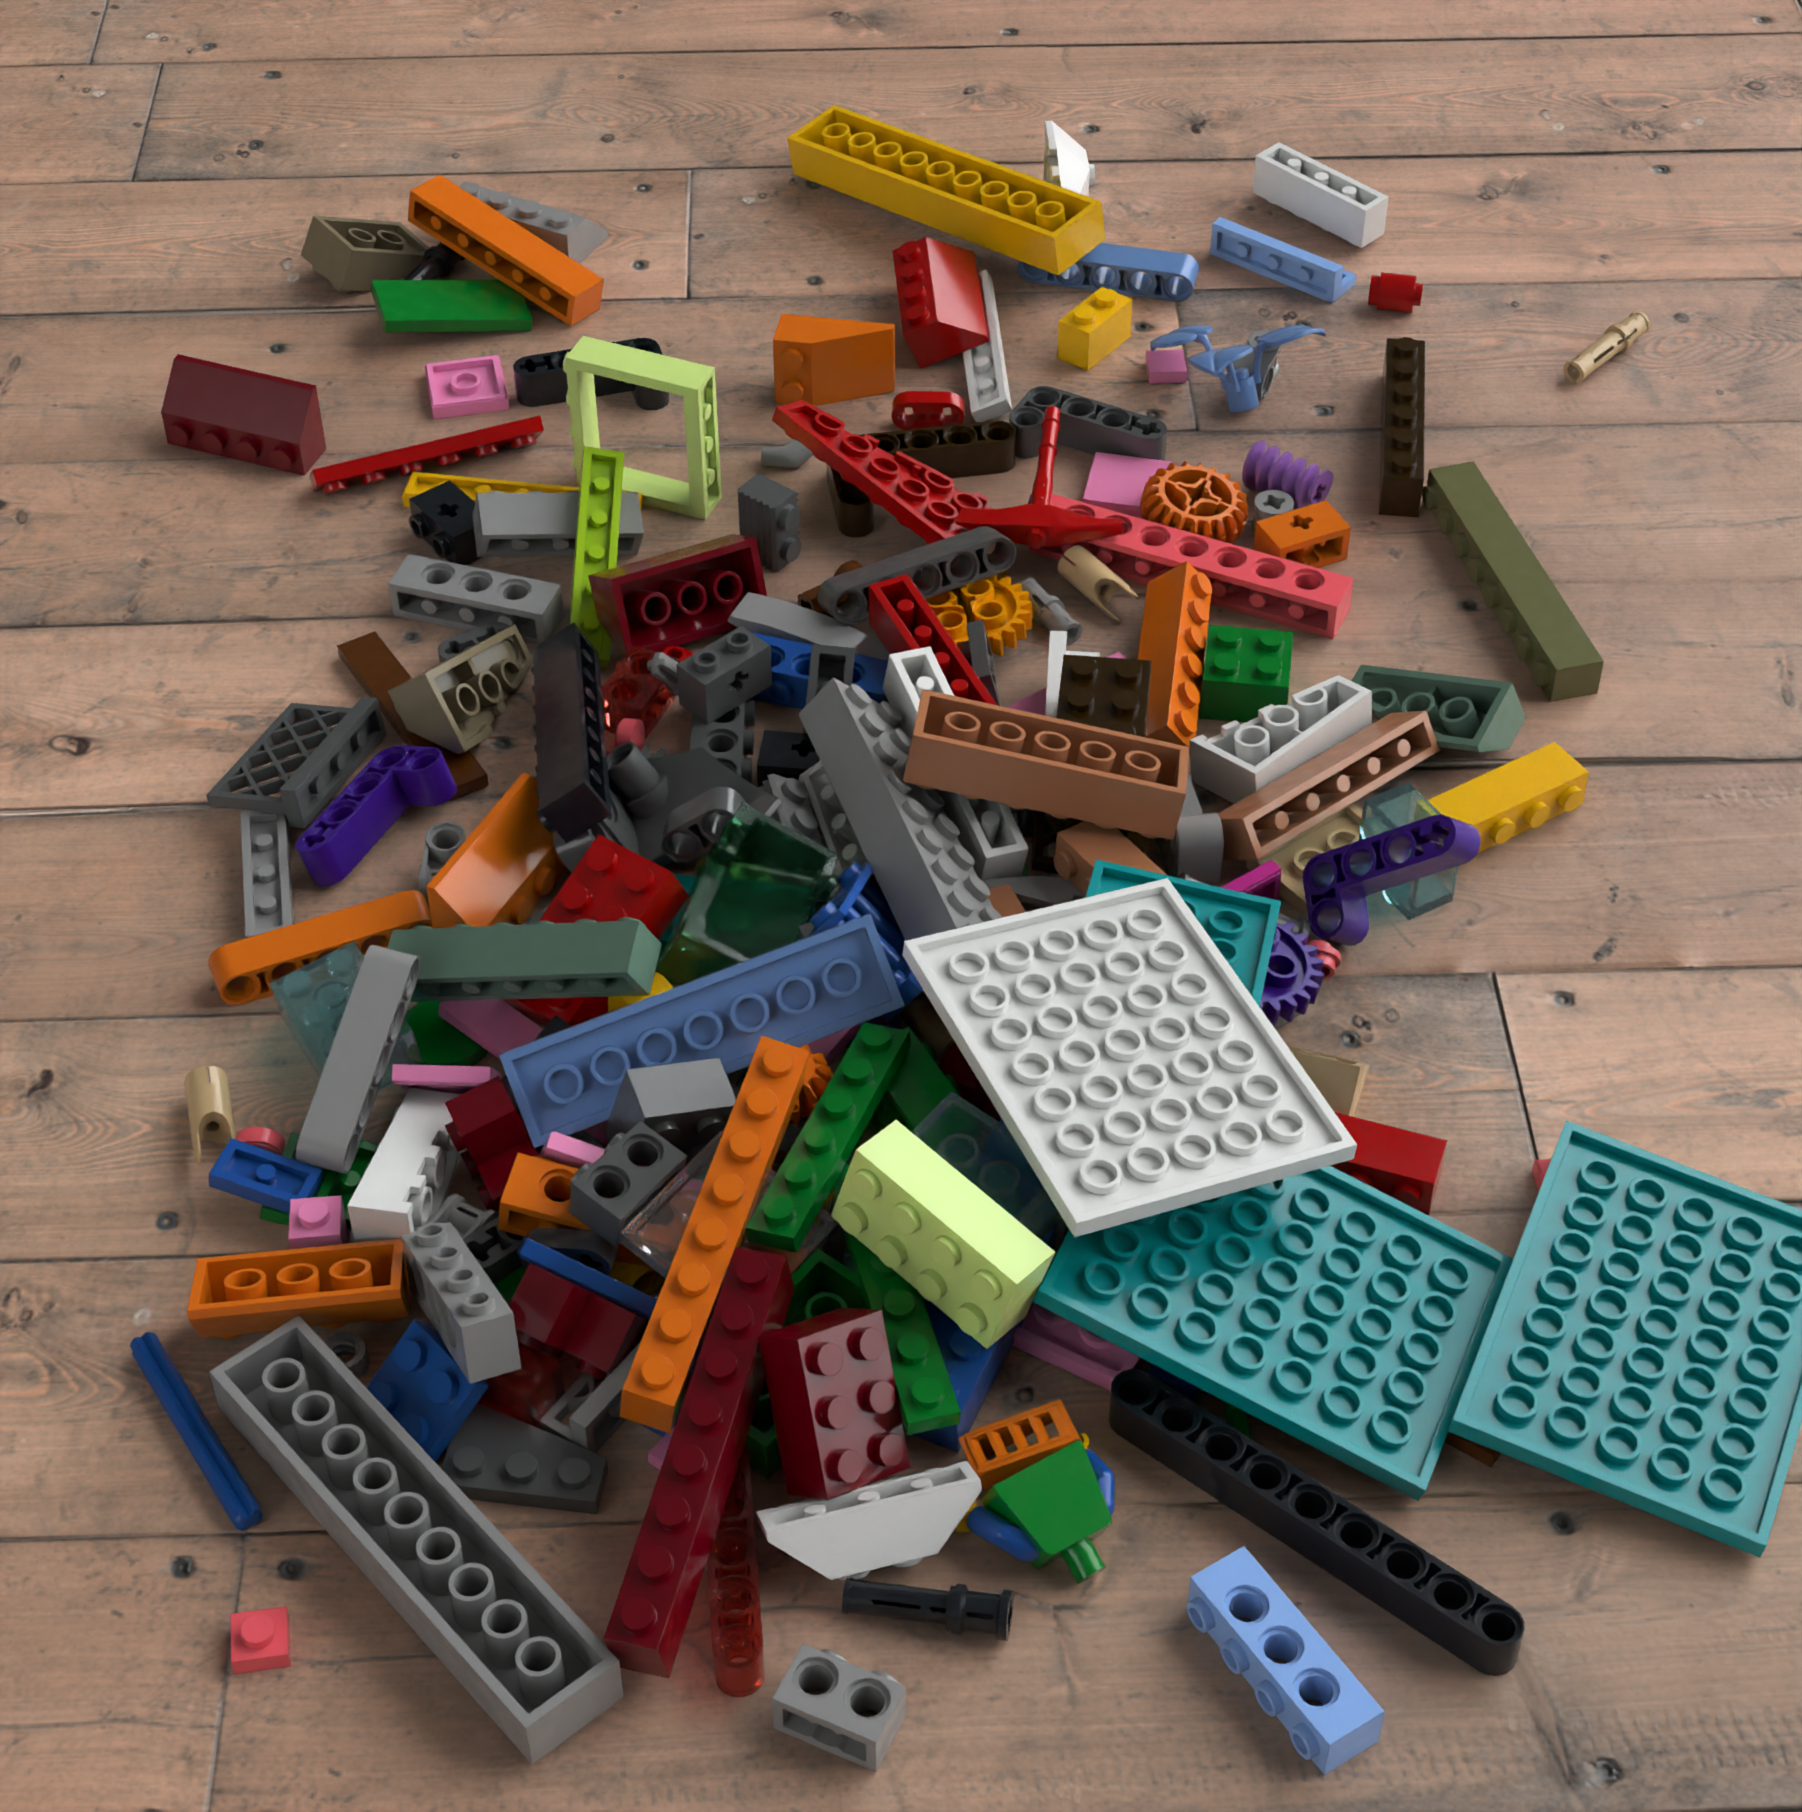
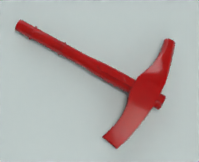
(1040, 522)

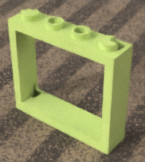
(662, 373)

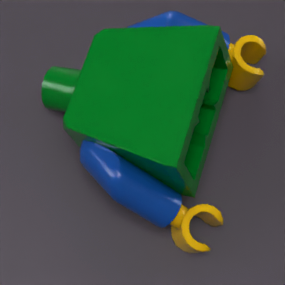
(1050, 1511)

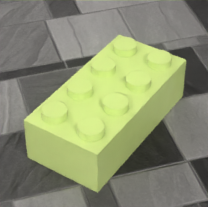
(941, 1233)

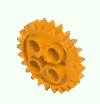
(998, 603)

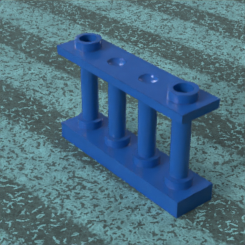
(858, 898)

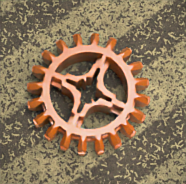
(1195, 501)

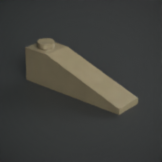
(465, 693)

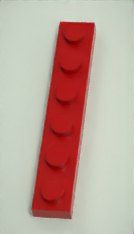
(412, 458)

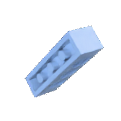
(1325, 1733)

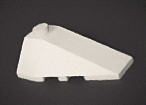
(1066, 161)

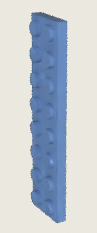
(783, 994)

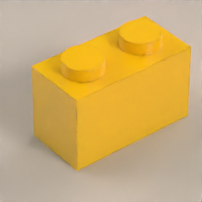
(1094, 328)

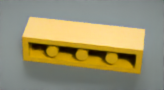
(1517, 795)

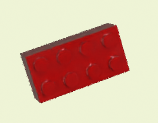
(604, 888)

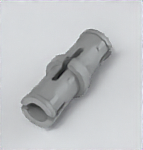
(1061, 621)

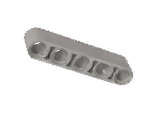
(358, 1059)

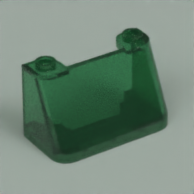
(747, 896)

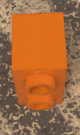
(1305, 535)

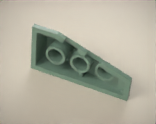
(1462, 710)

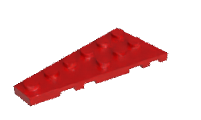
(898, 483)

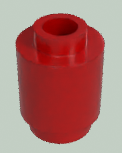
(1395, 292)

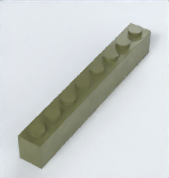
(1513, 582)

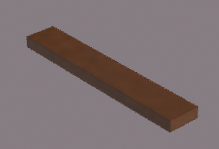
(380, 671)

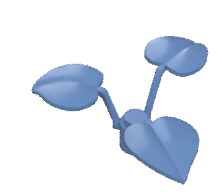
(1238, 383)

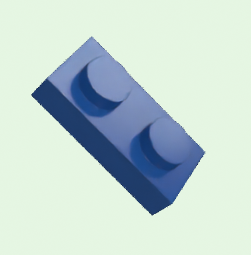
(263, 1176)

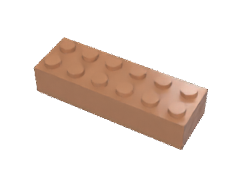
(1047, 765)

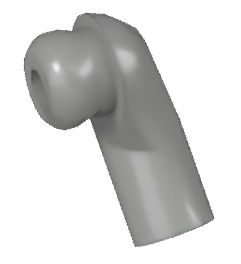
(789, 456)

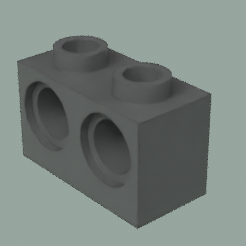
(619, 1177)

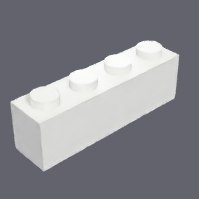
(1320, 195)

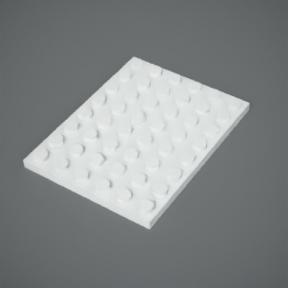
(1126, 1055)

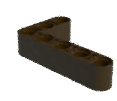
(950, 449)

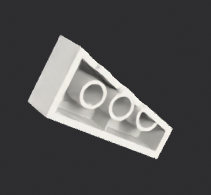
(1279, 739)
(408, 1171)

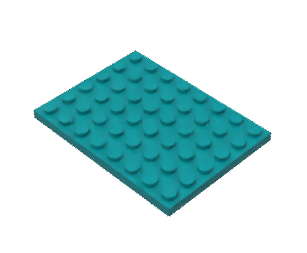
(1301, 1309)
(1648, 1340)

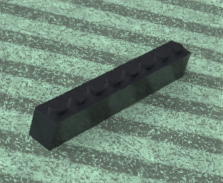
(570, 734)

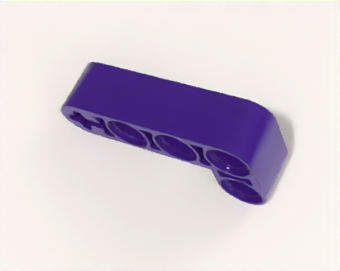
(371, 806)
(1354, 880)

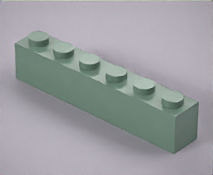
(531, 960)

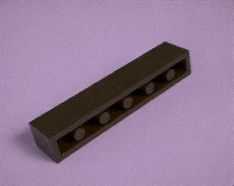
(1402, 428)

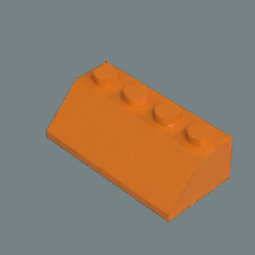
(499, 866)
(317, 1283)

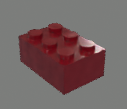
(834, 1402)

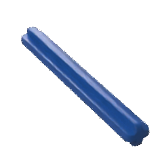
(196, 1432)

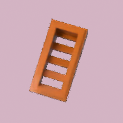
(999, 1435)

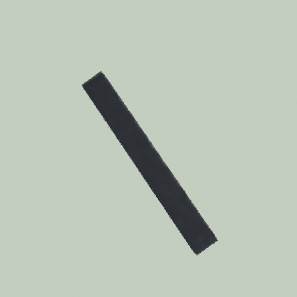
(1148, 1413)

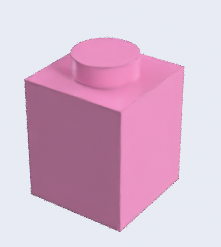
(317, 1222)

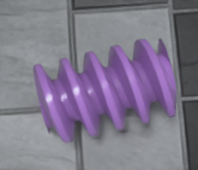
(1270, 471)

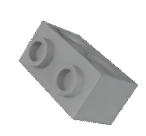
(833, 1717)

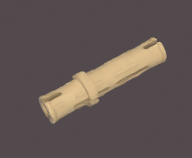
(1616, 339)

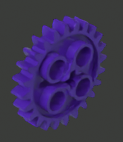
(1291, 975)

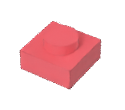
(260, 1640)

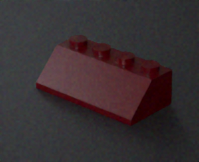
(243, 415)
(677, 593)

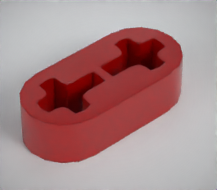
(927, 409)

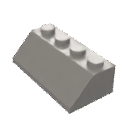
(559, 228)

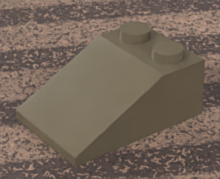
(361, 251)

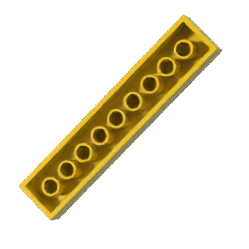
(948, 189)

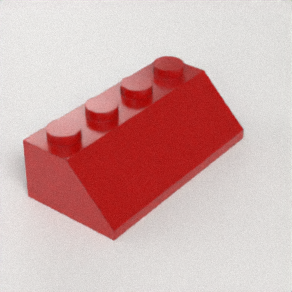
(939, 299)

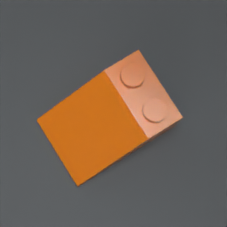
(832, 359)

